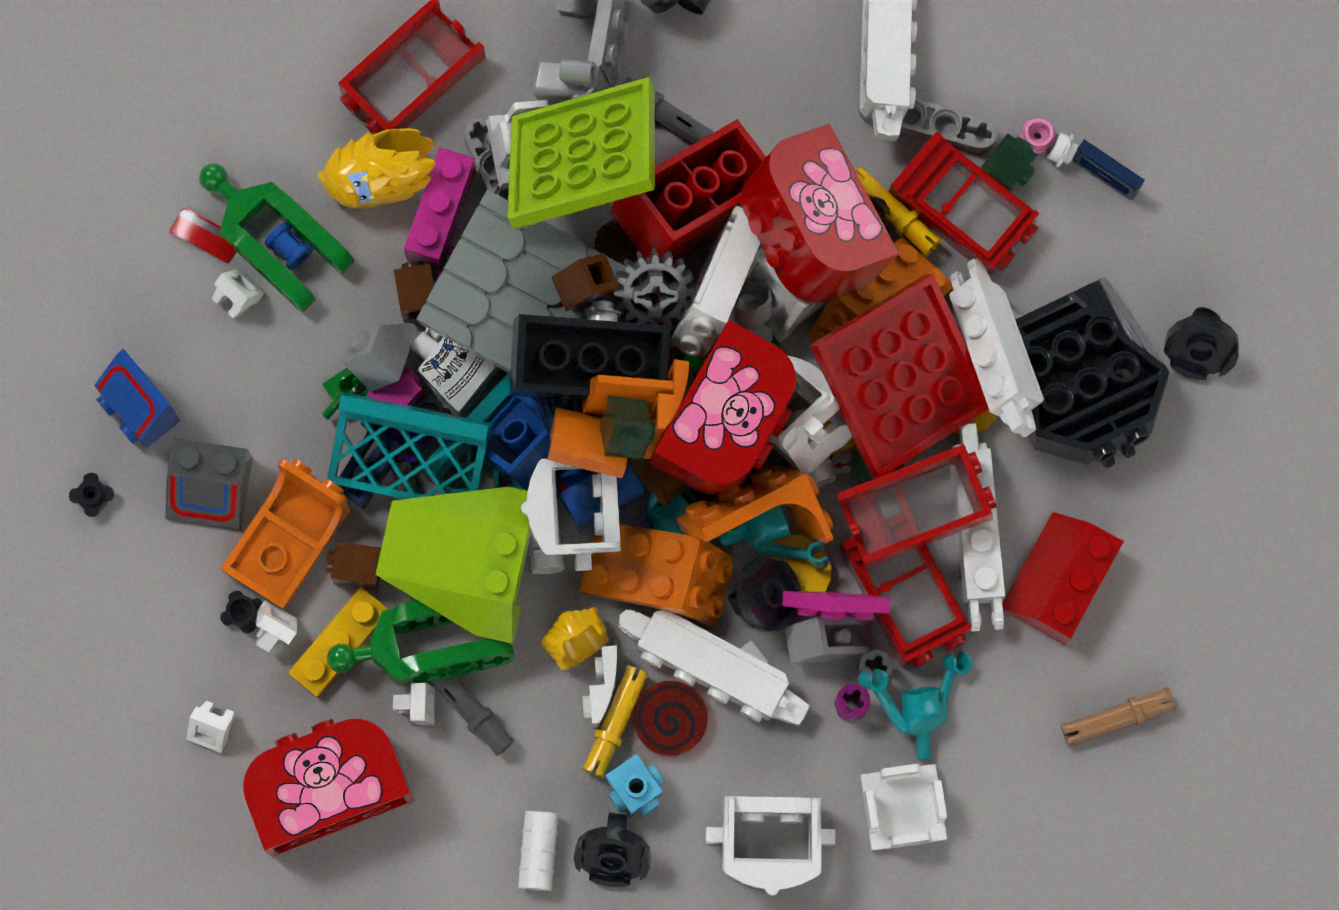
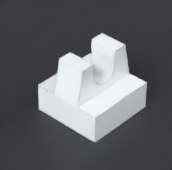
(238, 289)
(274, 625)
(418, 704)
(209, 728)

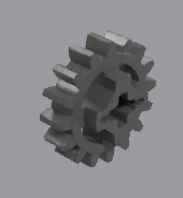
(669, 295)

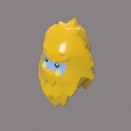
(378, 168)

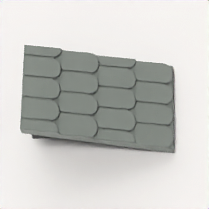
(505, 274)

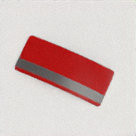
(202, 234)

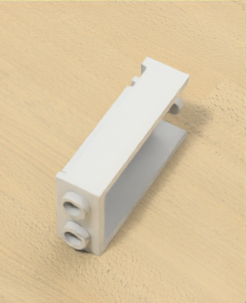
(717, 286)

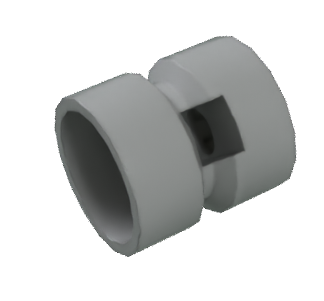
(754, 309)

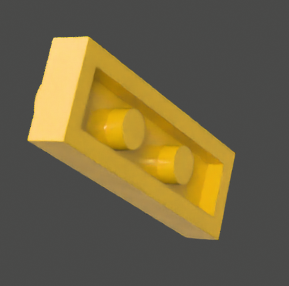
(350, 627)

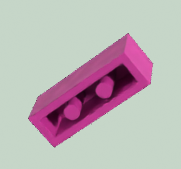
(440, 208)

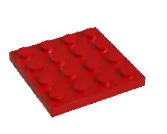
(901, 375)

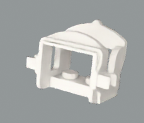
(793, 442)
(543, 517)
(771, 873)

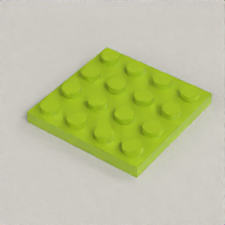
(582, 153)

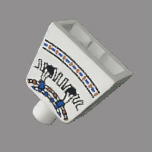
(453, 372)

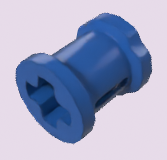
(288, 246)

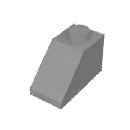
(379, 354)
(827, 640)

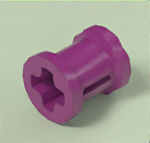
(840, 704)

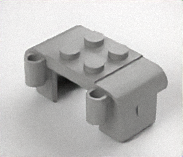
(604, 65)

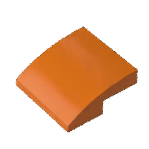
(624, 387)
(666, 405)
(579, 443)

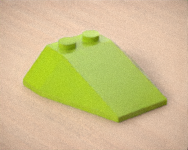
(461, 556)

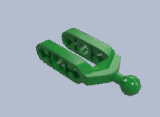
(246, 204)
(423, 666)

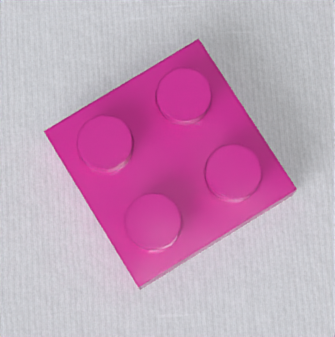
(836, 604)

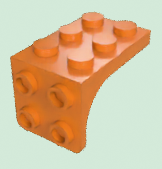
(898, 274)
(761, 493)
(288, 534)
(662, 573)

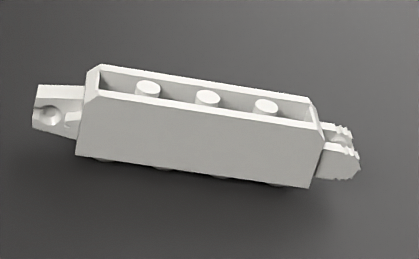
(887, 64)
(996, 348)
(980, 546)
(713, 664)

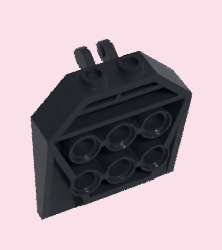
(1123, 408)

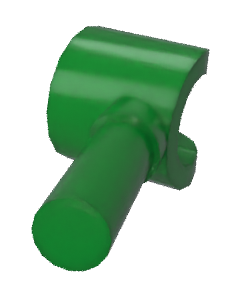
(344, 385)

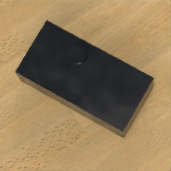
(563, 354)

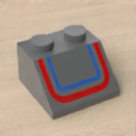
(207, 483)

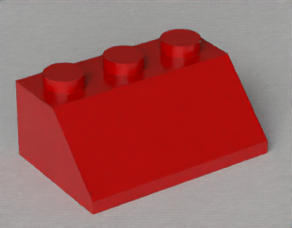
(1061, 576)

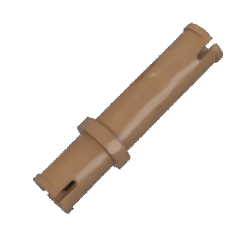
(1132, 712)

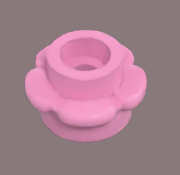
(1041, 127)

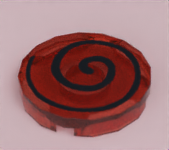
(670, 718)

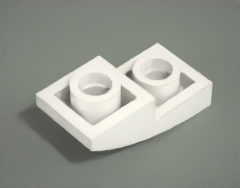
(600, 697)

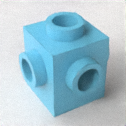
(635, 772)

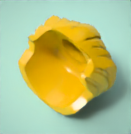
(575, 637)

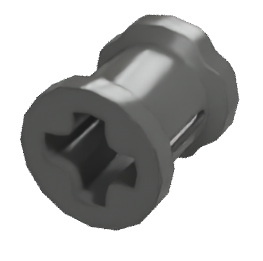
(879, 655)

